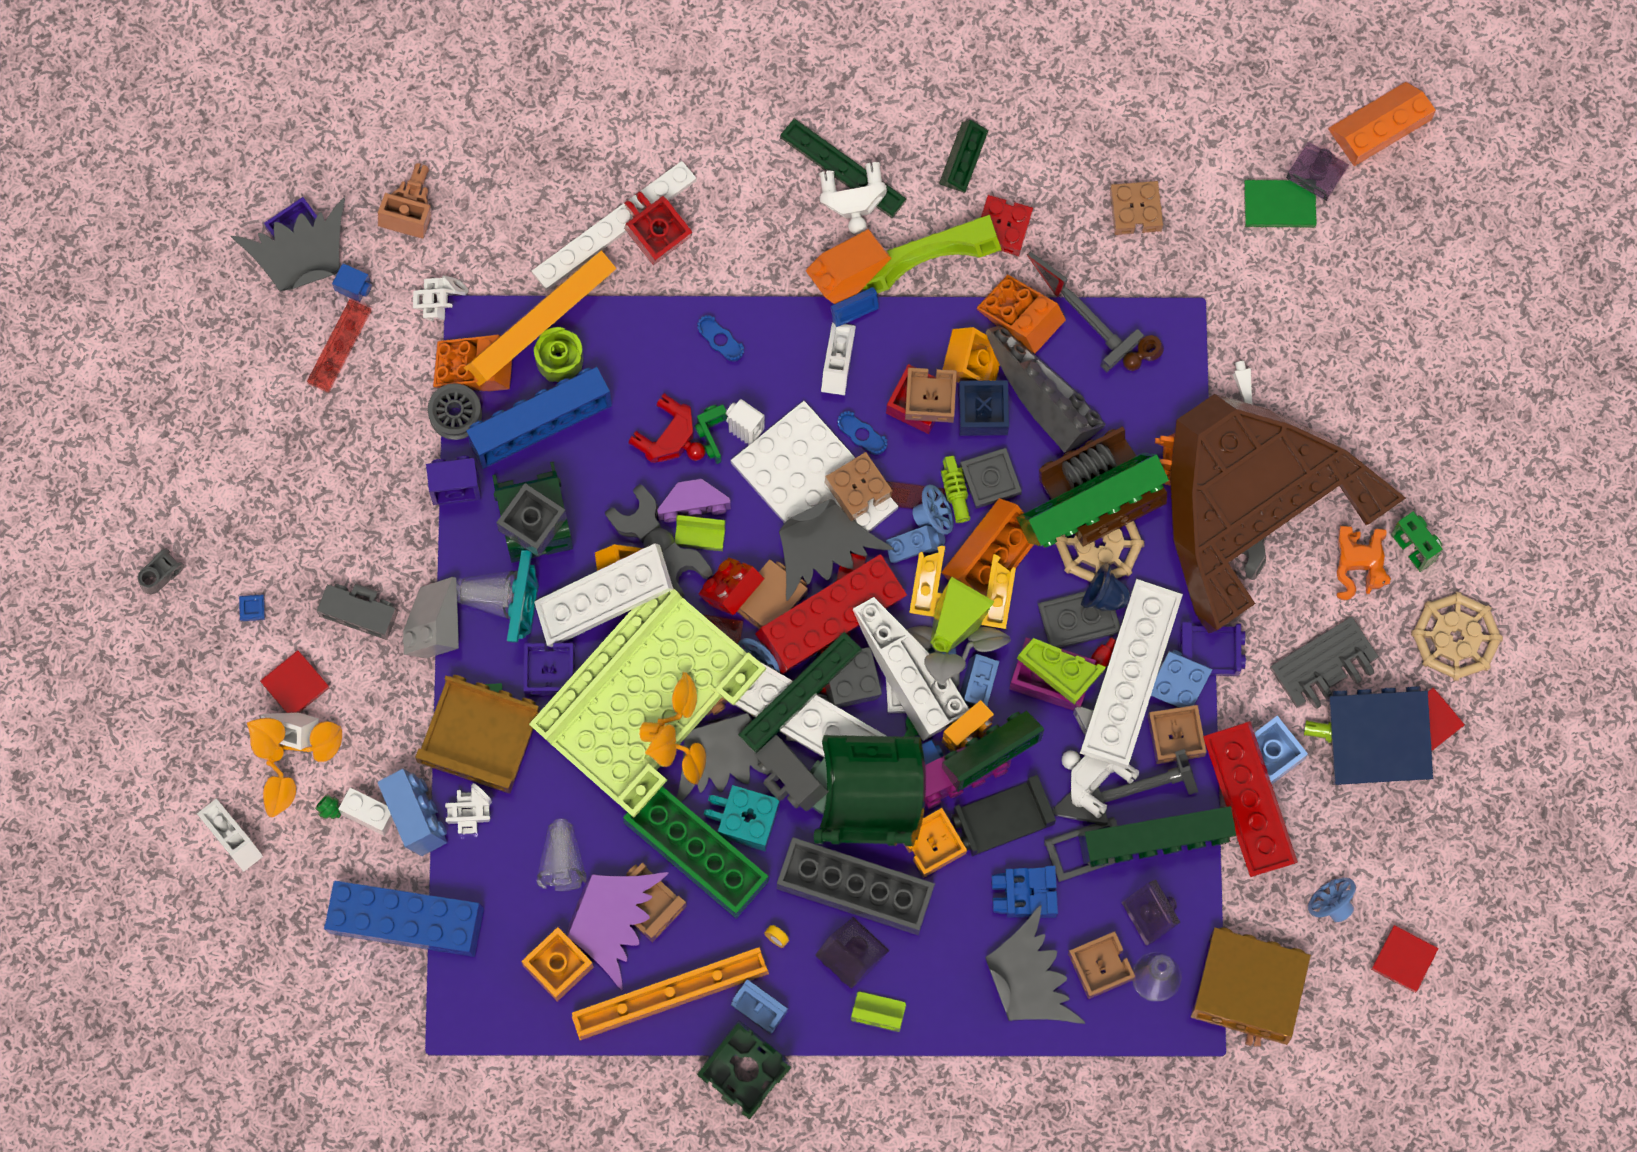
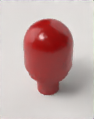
(1103, 653)

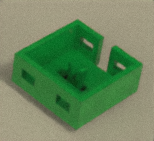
(1427, 544)

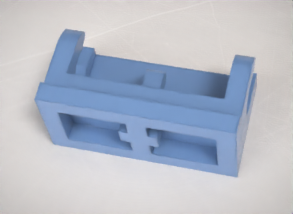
(978, 680)
(759, 1006)

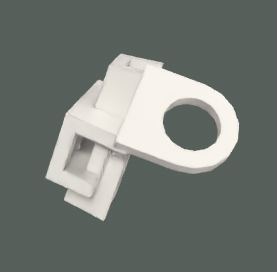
(442, 287)
(469, 817)

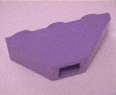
(693, 500)

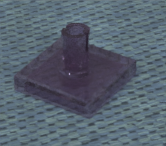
(1317, 171)
(1151, 912)

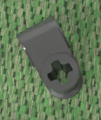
(163, 568)

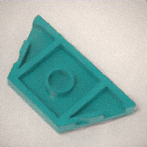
(525, 593)

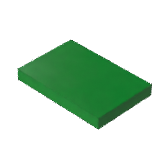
(1278, 204)

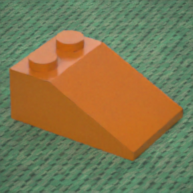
(848, 266)

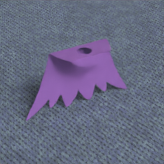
(605, 914)

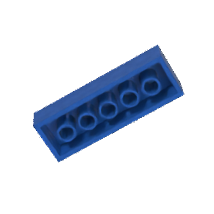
(539, 417)
(404, 918)

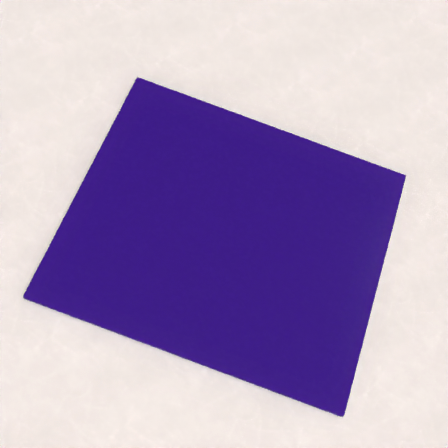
(942, 975)

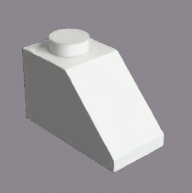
(297, 728)

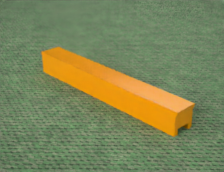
(540, 317)
(669, 993)

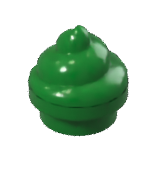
(328, 807)

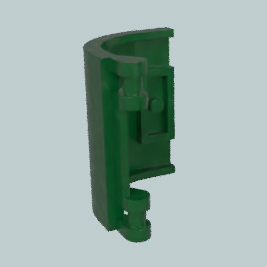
(873, 790)

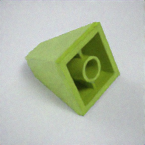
(957, 615)

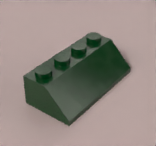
(992, 750)

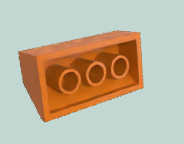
(1382, 122)
(997, 535)

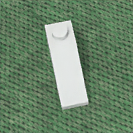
(838, 359)
(230, 835)

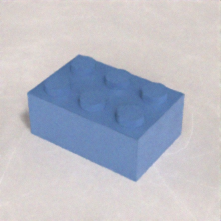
(413, 812)

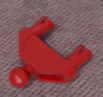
(674, 439)

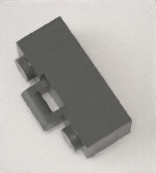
(348, 610)
(798, 780)

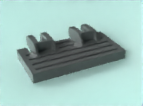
(1322, 663)

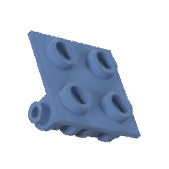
(1180, 680)

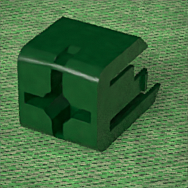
(549, 486)
(721, 1072)

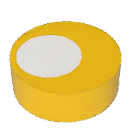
(776, 936)

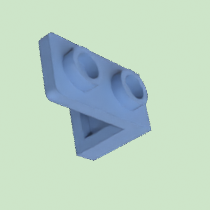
(913, 542)

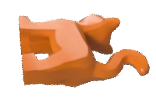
(1361, 557)

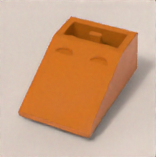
(1022, 312)
(456, 354)

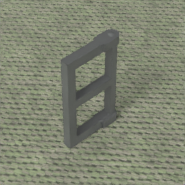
(1049, 844)

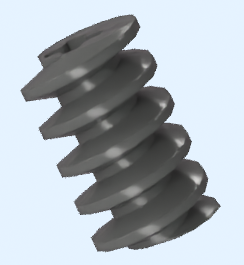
(1088, 464)

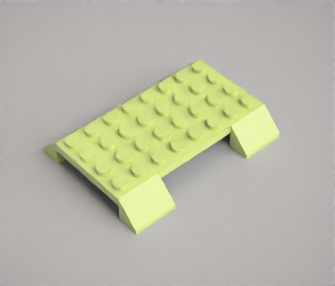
(633, 682)

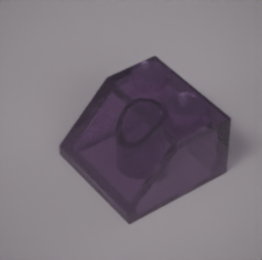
(852, 952)

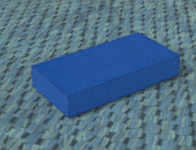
(854, 307)

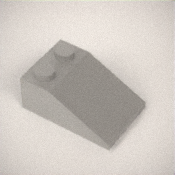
(433, 621)

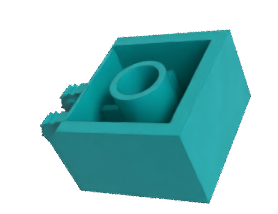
(740, 804)

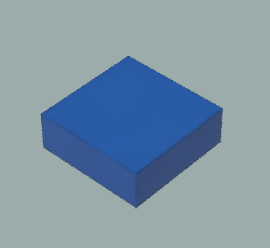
(252, 608)

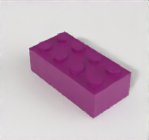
(939, 786)

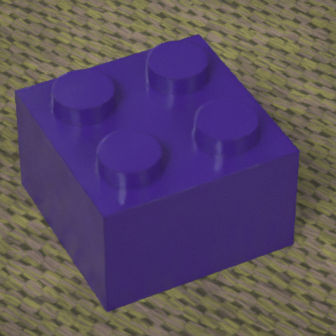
(453, 480)

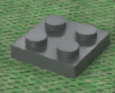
(990, 478)

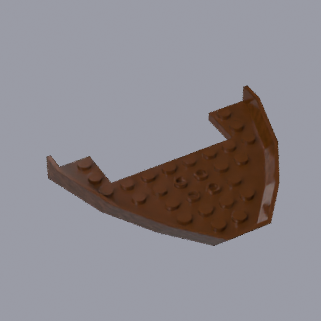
(1240, 479)

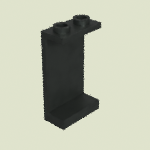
(1004, 817)

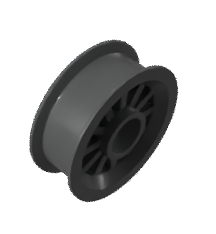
(455, 391)

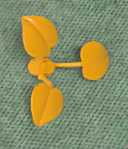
(663, 738)
(265, 740)

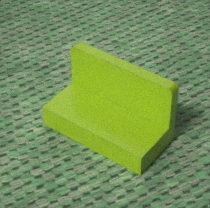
(700, 533)
(878, 1011)

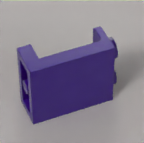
(1214, 650)

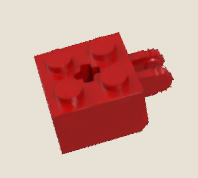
(660, 215)

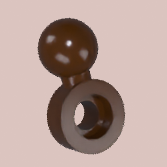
(1133, 360)

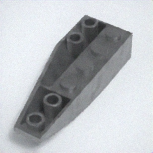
(1044, 393)

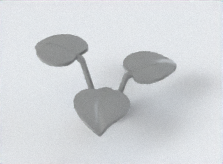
(950, 665)

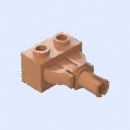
(407, 208)

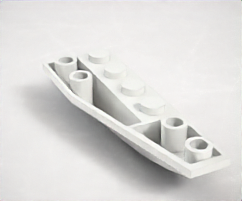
(901, 659)

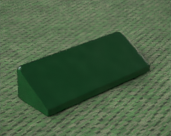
(963, 156)

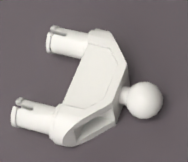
(856, 201)
(1088, 775)

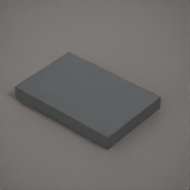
(1070, 623)

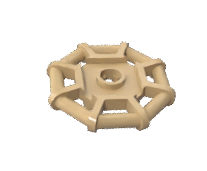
(1097, 557)
(1469, 629)

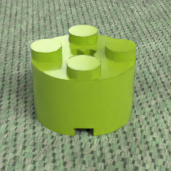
(562, 367)

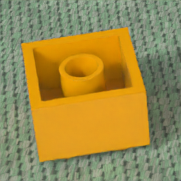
(557, 964)

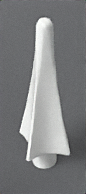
(1243, 381)

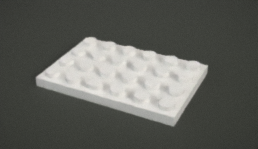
(791, 465)

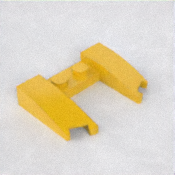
(927, 580)

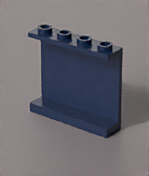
(1380, 736)

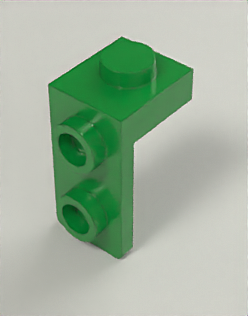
(712, 416)

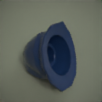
(1106, 591)

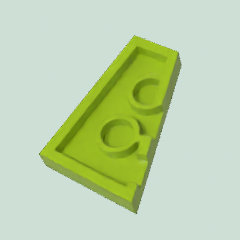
(1062, 671)

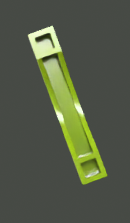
(972, 239)

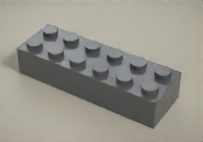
(855, 886)

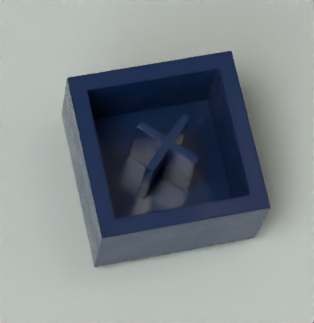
(983, 408)

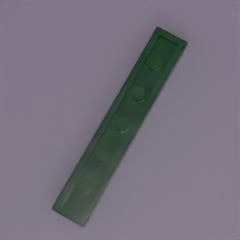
(832, 159)
(800, 692)

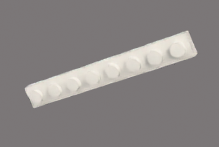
(609, 228)

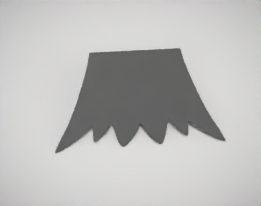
(299, 255)
(818, 538)
(724, 752)
(1023, 977)

